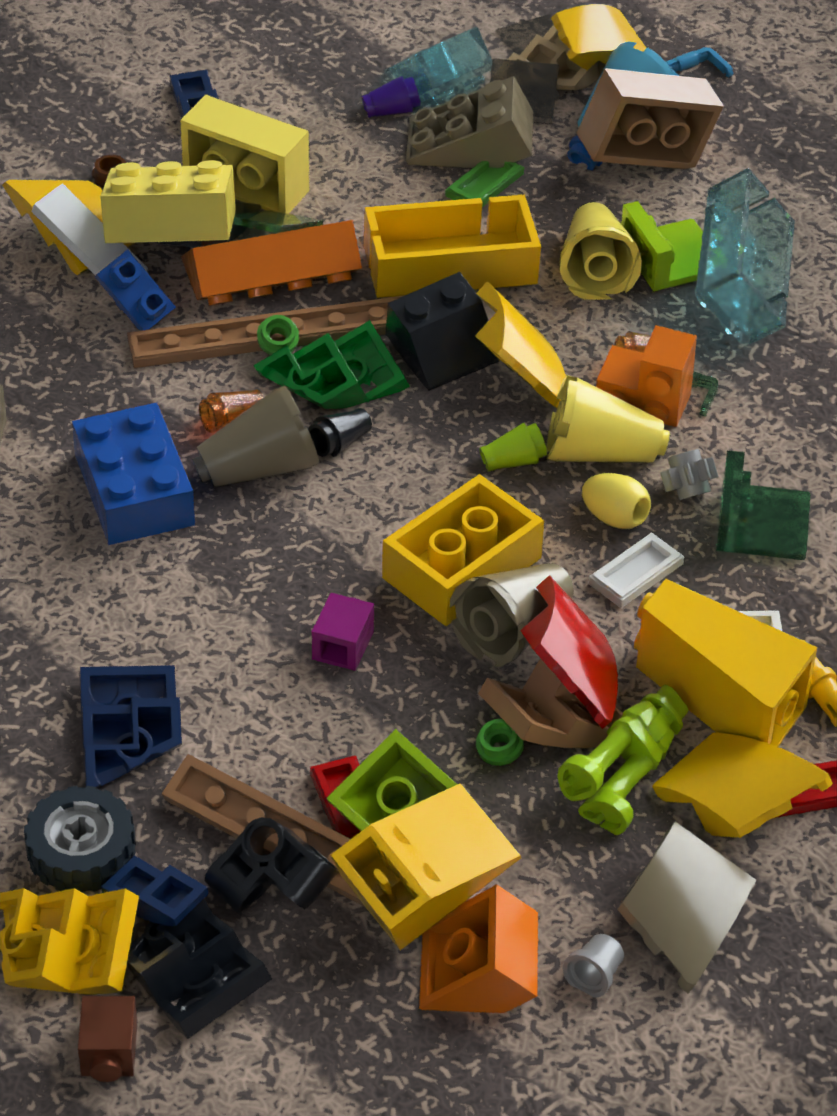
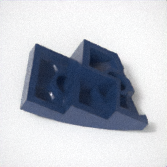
(126, 718)

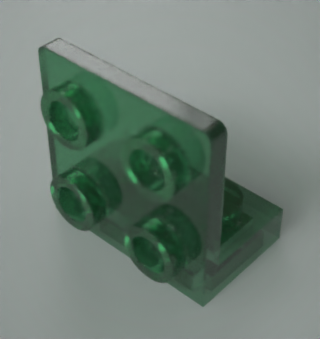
(760, 517)

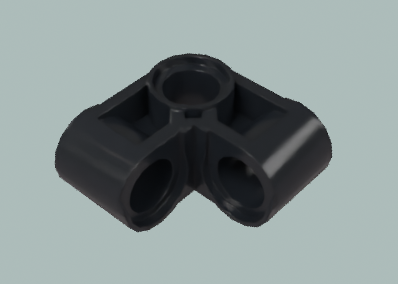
(246, 873)

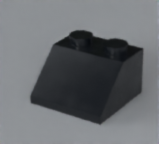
(438, 330)

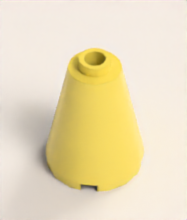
(598, 254)
(602, 427)

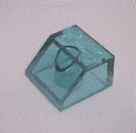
(446, 66)

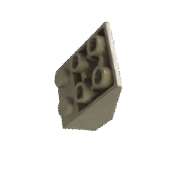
(473, 128)

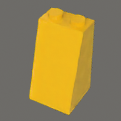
(724, 663)

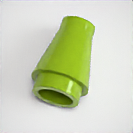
(515, 448)

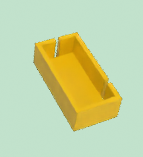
(433, 240)

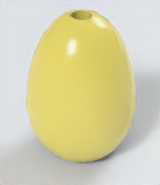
(617, 500)

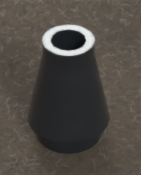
(337, 431)

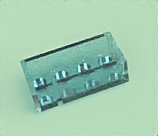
(745, 258)

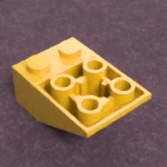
(424, 862)

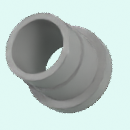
(594, 965)

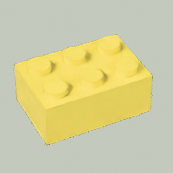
(265, 153)
(168, 202)

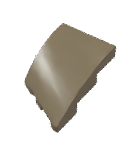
(686, 902)

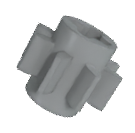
(689, 474)

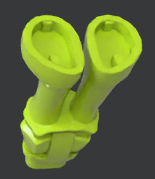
(642, 740)

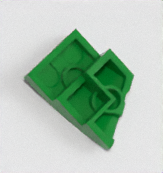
(323, 366)

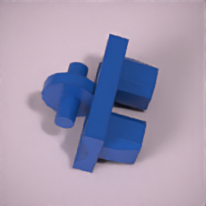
(135, 291)

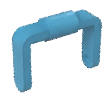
(695, 57)

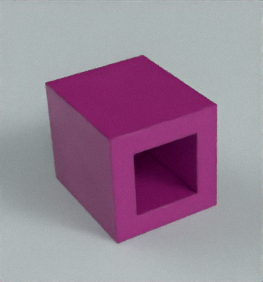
(342, 631)

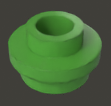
(277, 325)
(498, 731)

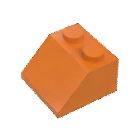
(481, 956)

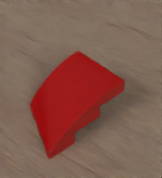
(575, 651)

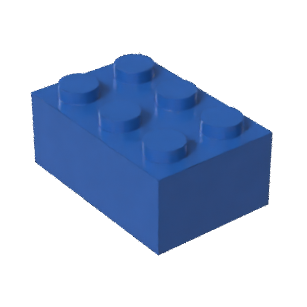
(133, 473)

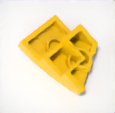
(593, 33)
(28, 192)
(521, 346)
(738, 783)
(67, 940)

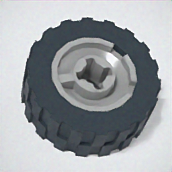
(82, 813)

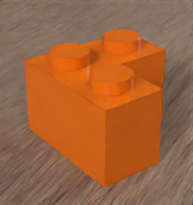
(656, 379)

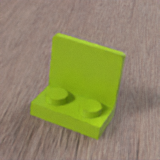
(667, 251)

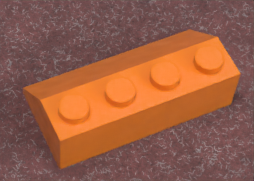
(272, 261)

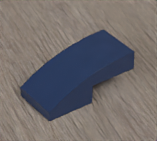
(190, 88)
(163, 895)

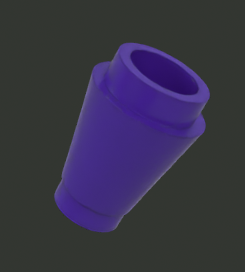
(392, 98)

